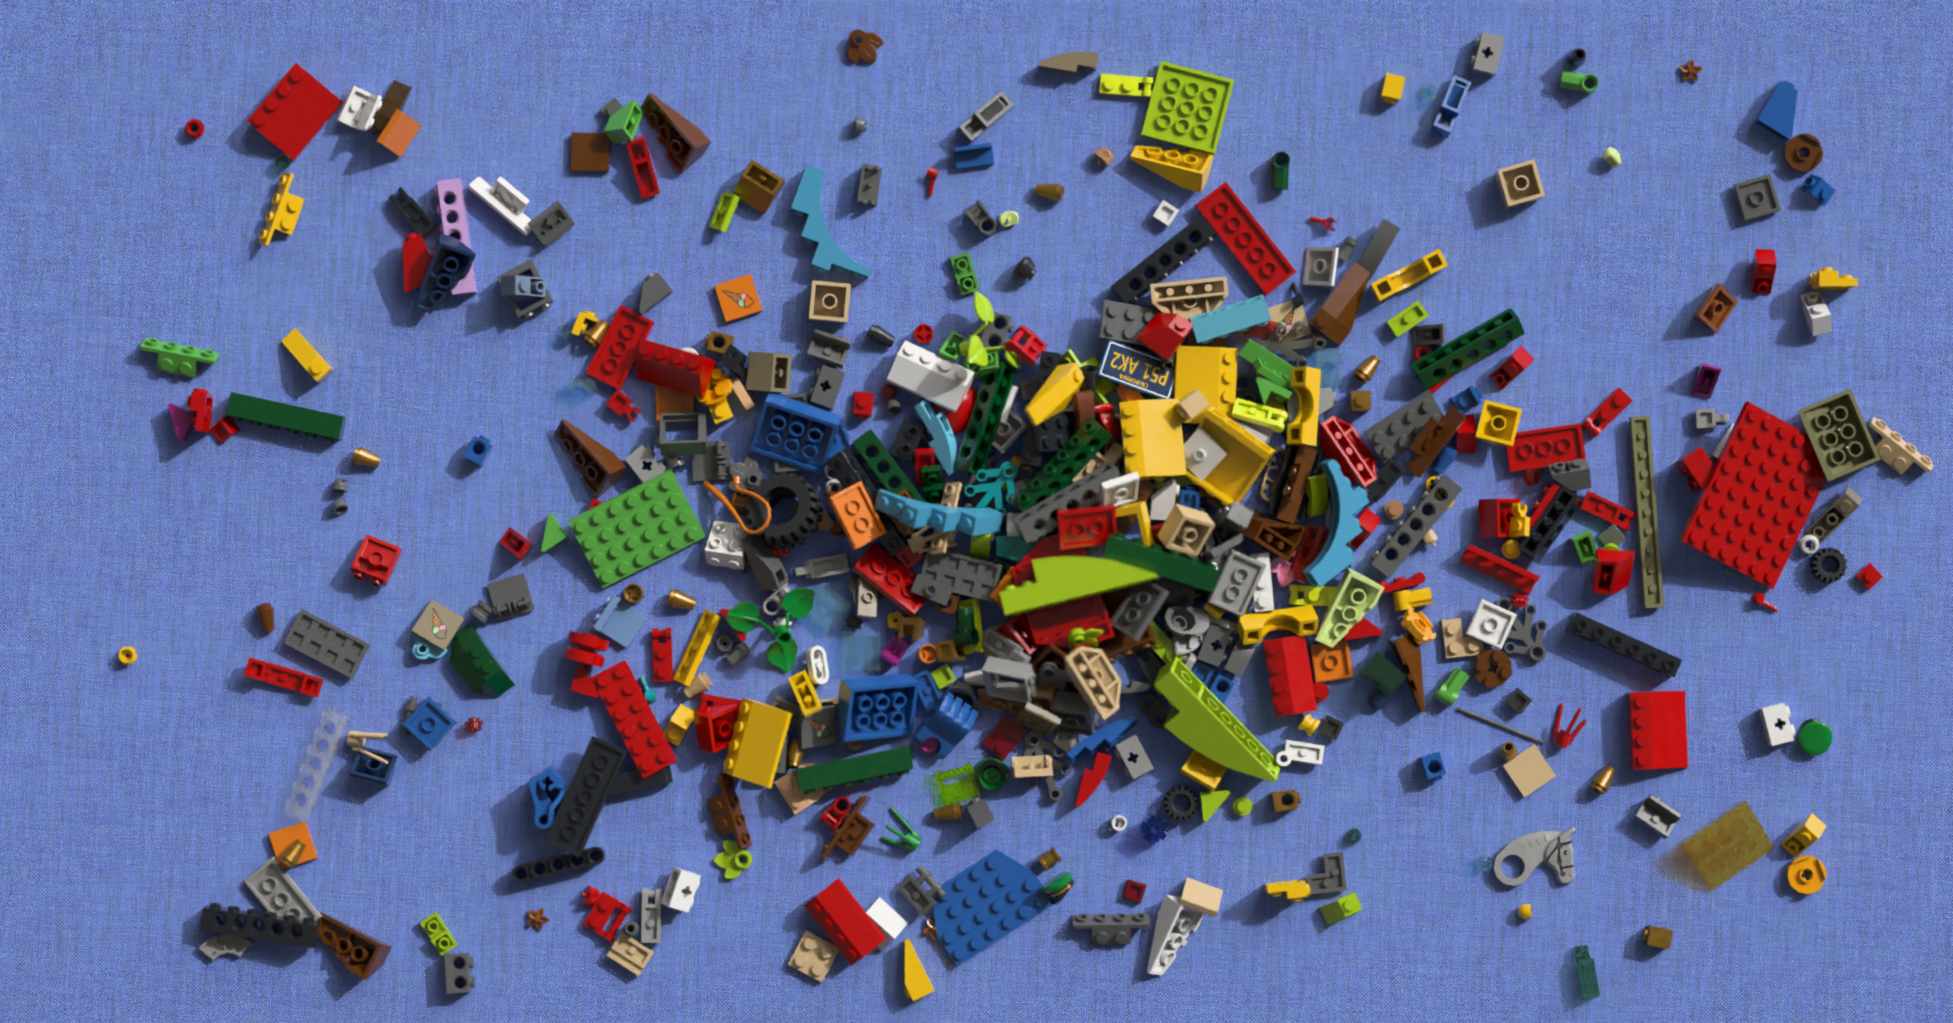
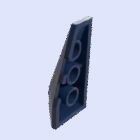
(445, 269)

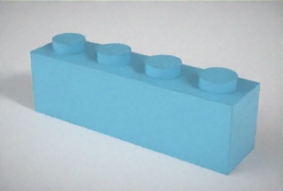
(1230, 319)

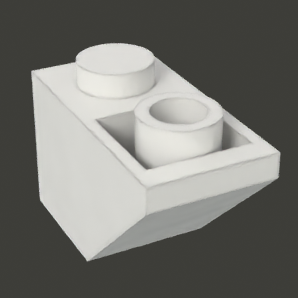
(1816, 313)
(1163, 500)

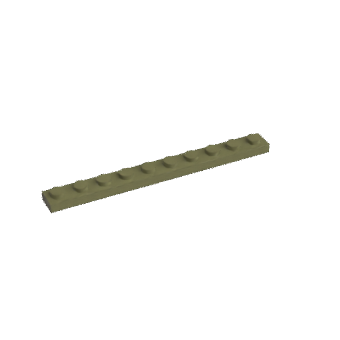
(1646, 512)

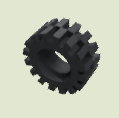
(1839, 570)
(1192, 803)

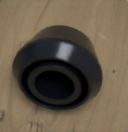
(1024, 269)

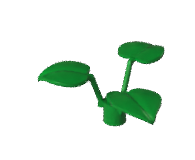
(784, 650)

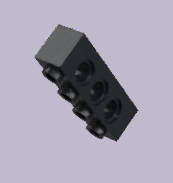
(1550, 524)

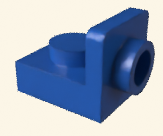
(1467, 399)
(1190, 497)

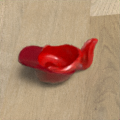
(1108, 420)

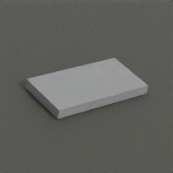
(280, 893)

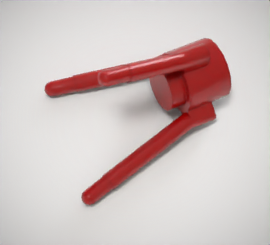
(1563, 737)

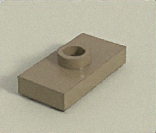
(866, 600)

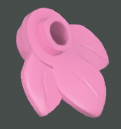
(1282, 567)

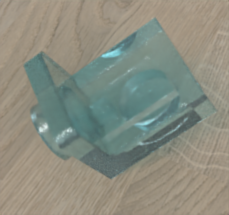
(586, 384)

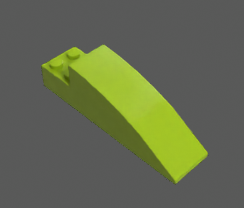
(1069, 580)
(1209, 726)

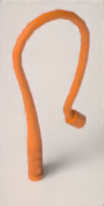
(736, 482)

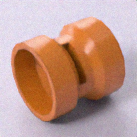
(928, 651)

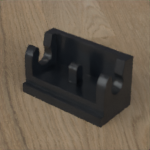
(735, 361)

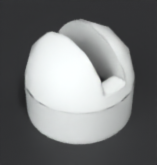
(1122, 823)

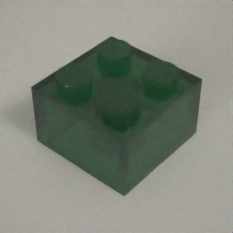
(1383, 673)

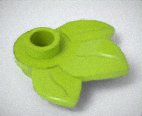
(1078, 637)
(730, 859)

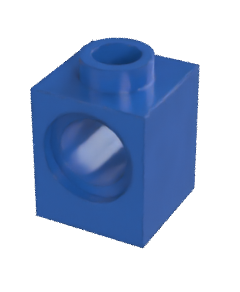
(470, 453)
(1228, 680)
(1426, 760)

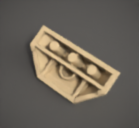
(1189, 296)
(1094, 679)

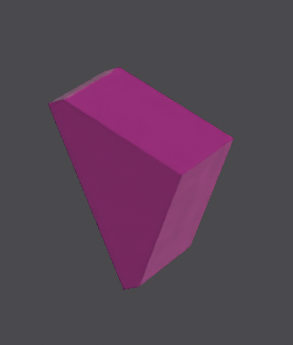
(1705, 380)
(182, 421)

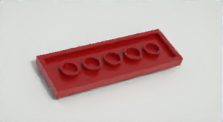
(1245, 238)
(634, 719)

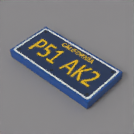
(1136, 370)

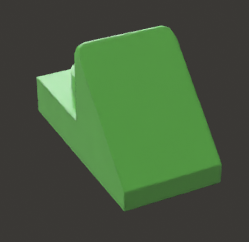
(1268, 388)

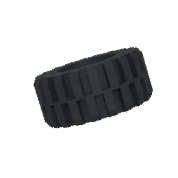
(803, 522)

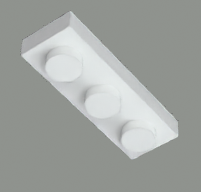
(1263, 593)

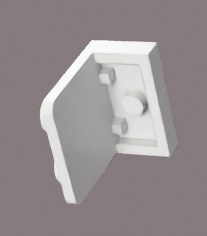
(359, 109)
(725, 545)

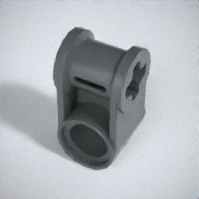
(978, 216)

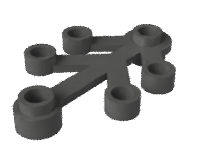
(1286, 344)
(1523, 633)
(1037, 748)

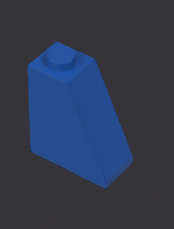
(1779, 111)

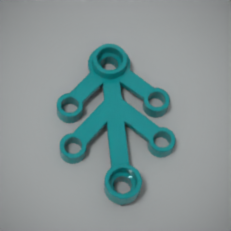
(994, 488)

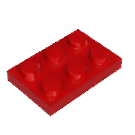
(1085, 526)

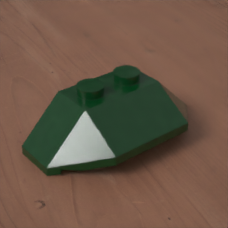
(478, 664)

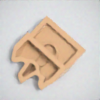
(797, 800)

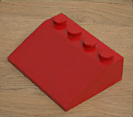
(294, 111)
(1657, 730)

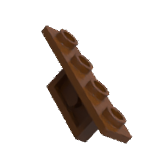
(1433, 439)
(1296, 484)
(728, 813)
(852, 832)

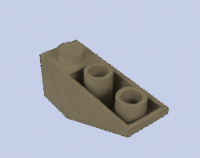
(1835, 514)

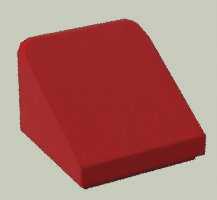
(224, 429)

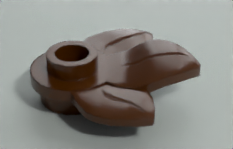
(865, 48)

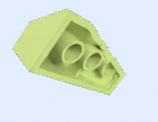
(1350, 602)

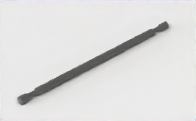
(1500, 725)

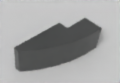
(984, 118)
(1378, 246)
(1239, 657)

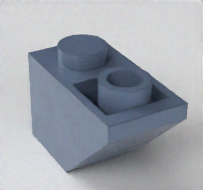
(523, 286)

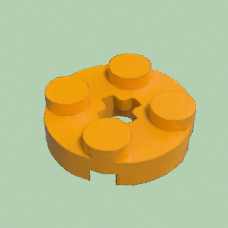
(723, 387)
(1418, 625)
(1815, 880)

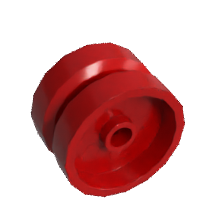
(586, 648)

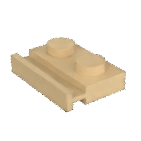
(630, 953)

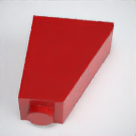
(415, 260)

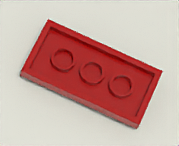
(619, 346)
(1545, 447)
(889, 578)

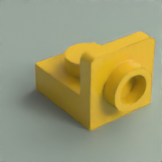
(580, 325)

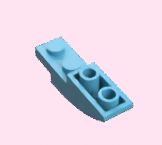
(944, 440)

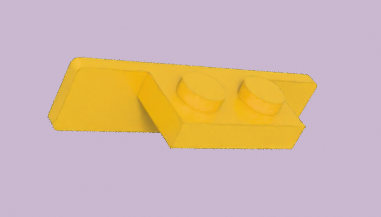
(283, 211)

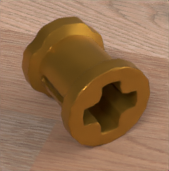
(1049, 858)

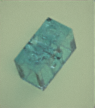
(1321, 358)

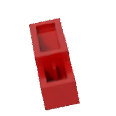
(643, 166)
(1092, 778)

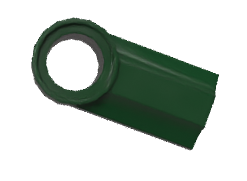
(1280, 173)
(966, 632)

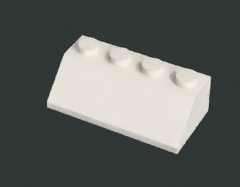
(930, 376)

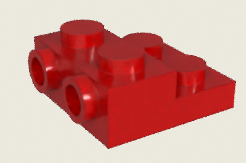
(202, 404)
(375, 561)

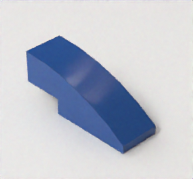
(1450, 106)

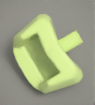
(1612, 157)
(1008, 218)

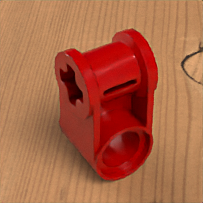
(835, 814)

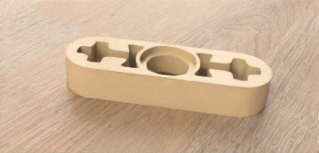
(1265, 486)

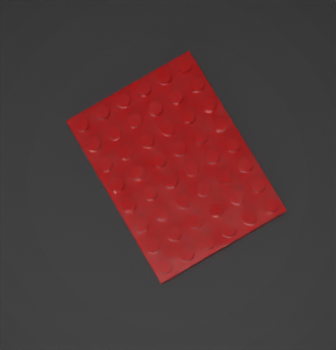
(1756, 497)

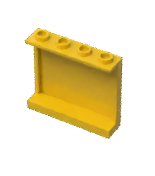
(1242, 464)

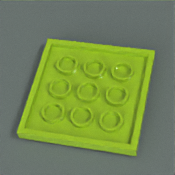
(1187, 107)

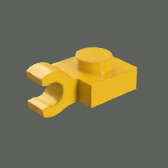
(1520, 523)

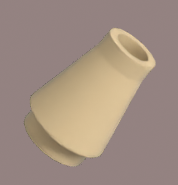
(698, 685)

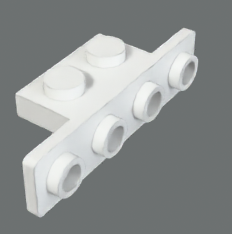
(505, 201)

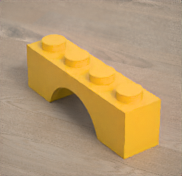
(1408, 275)
(1307, 387)
(1300, 620)

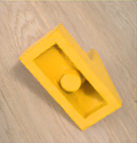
(679, 724)

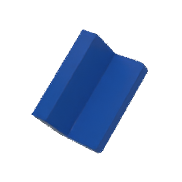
(973, 156)

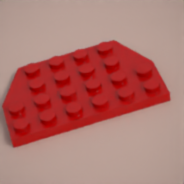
(1055, 622)

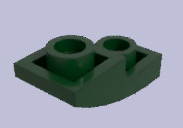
(932, 483)

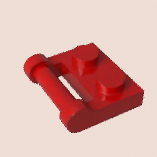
(1030, 350)
(601, 913)

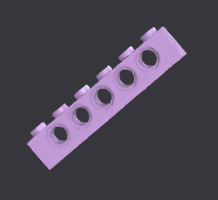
(442, 190)

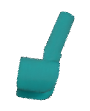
(649, 695)

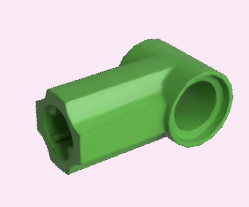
(1576, 81)
(1449, 691)

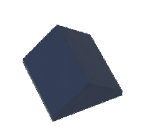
(373, 770)

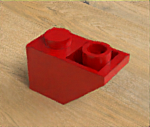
(1763, 271)
(1511, 367)

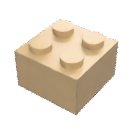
(1519, 184)
(830, 302)
(1186, 530)

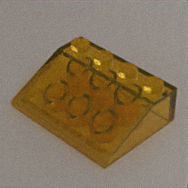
(1726, 845)

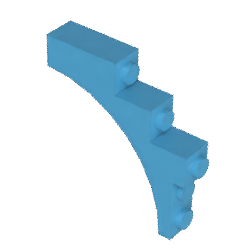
(808, 202)
(943, 518)
(1344, 527)

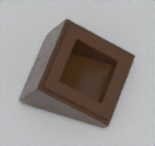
(739, 503)

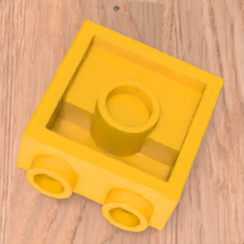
(1828, 280)
(1293, 890)

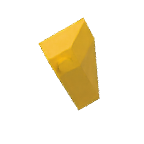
(1183, 168)
(1056, 393)

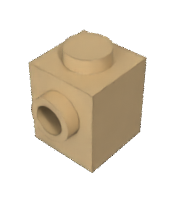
(1191, 404)

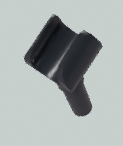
(1298, 299)

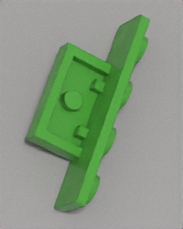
(178, 358)
(1267, 364)

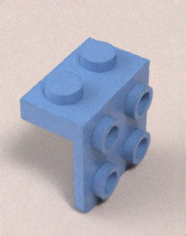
(619, 620)

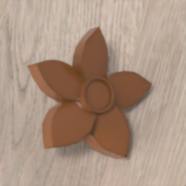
(1690, 71)
(537, 918)
(931, 929)

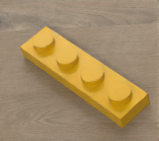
(697, 647)

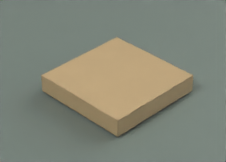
(1529, 770)
(1201, 897)

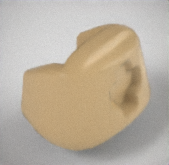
(1430, 537)

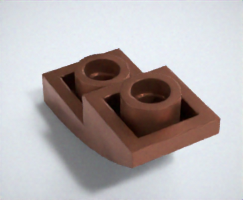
(1084, 407)

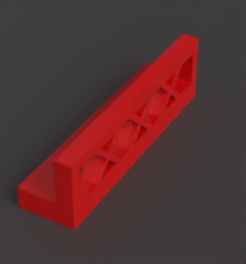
(1499, 569)

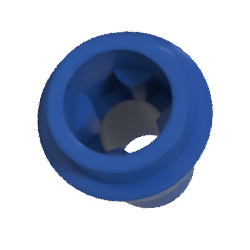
(1445, 459)

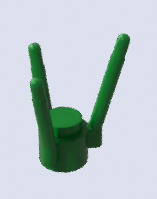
(910, 841)

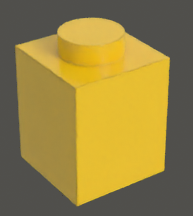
(1392, 88)

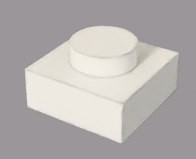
(1165, 213)

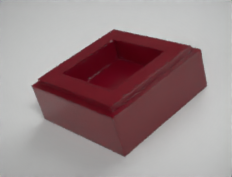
(1134, 891)

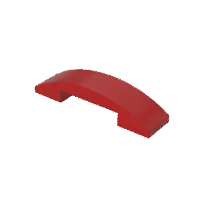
(283, 677)

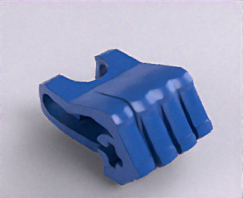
(948, 724)
(543, 804)

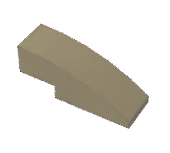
(1070, 61)

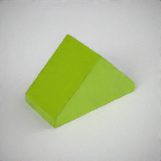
(1211, 801)

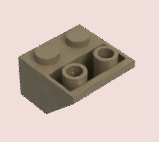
(768, 372)

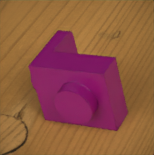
(895, 650)

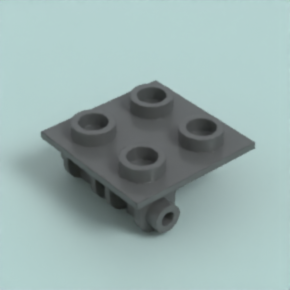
(713, 464)
(510, 597)

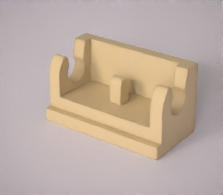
(1031, 766)

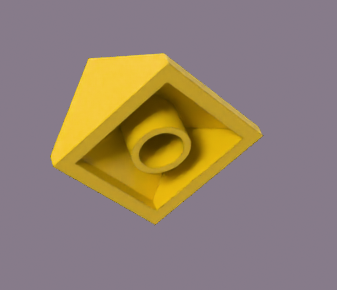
(1498, 423)

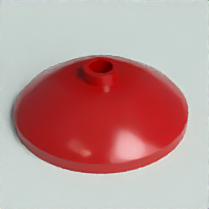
(960, 419)

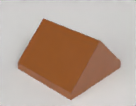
(1715, 308)

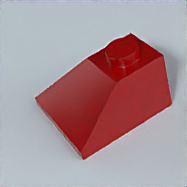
(1165, 334)

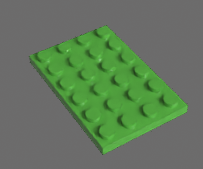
(636, 528)

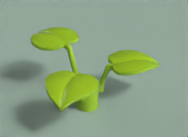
(973, 348)

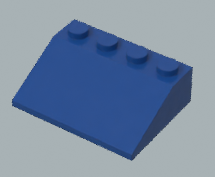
(795, 433)
(877, 706)

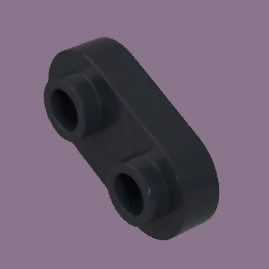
(1154, 711)

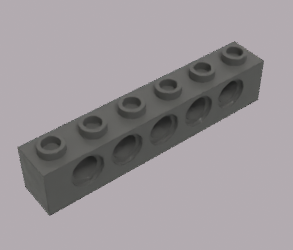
(1450, 490)
(1025, 521)

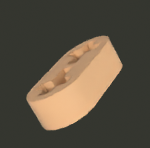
(742, 393)

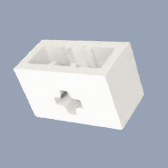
(1770, 716)
(674, 895)

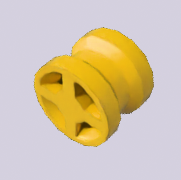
(1308, 724)

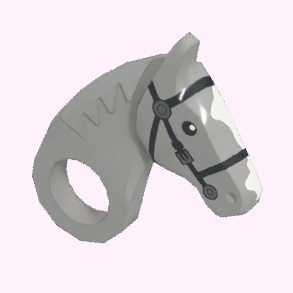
(1549, 847)

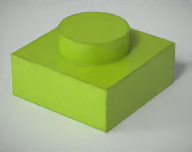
(943, 676)

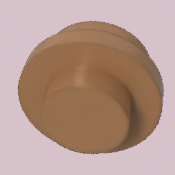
(1393, 509)

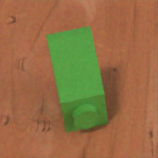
(624, 123)

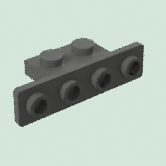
(1111, 927)

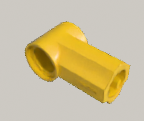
(1407, 599)

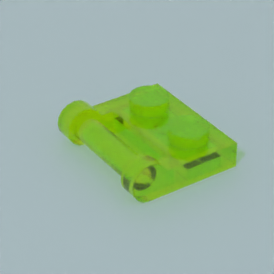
(958, 790)

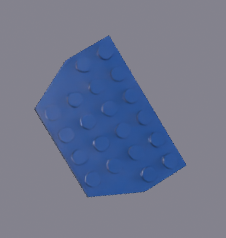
(986, 904)

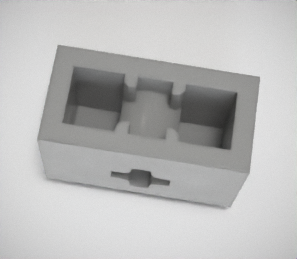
(1494, 45)
(639, 457)
(1133, 745)

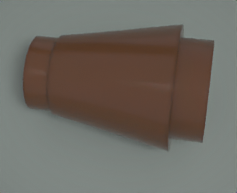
(265, 615)

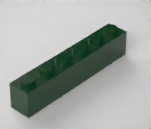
(286, 416)
(1161, 562)
(854, 768)

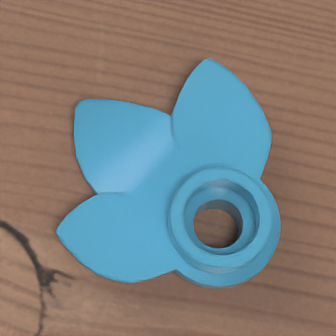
(431, 650)

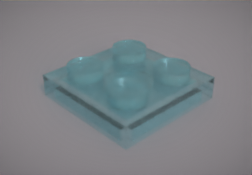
(827, 608)
(861, 650)

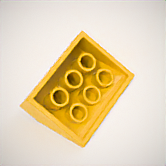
(1211, 372)
(1152, 438)
(756, 742)

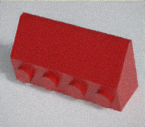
(673, 368)
(1290, 675)
(845, 922)

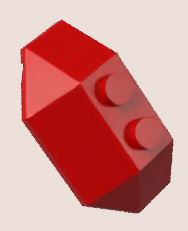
(1344, 445)

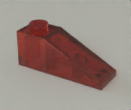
(1308, 549)

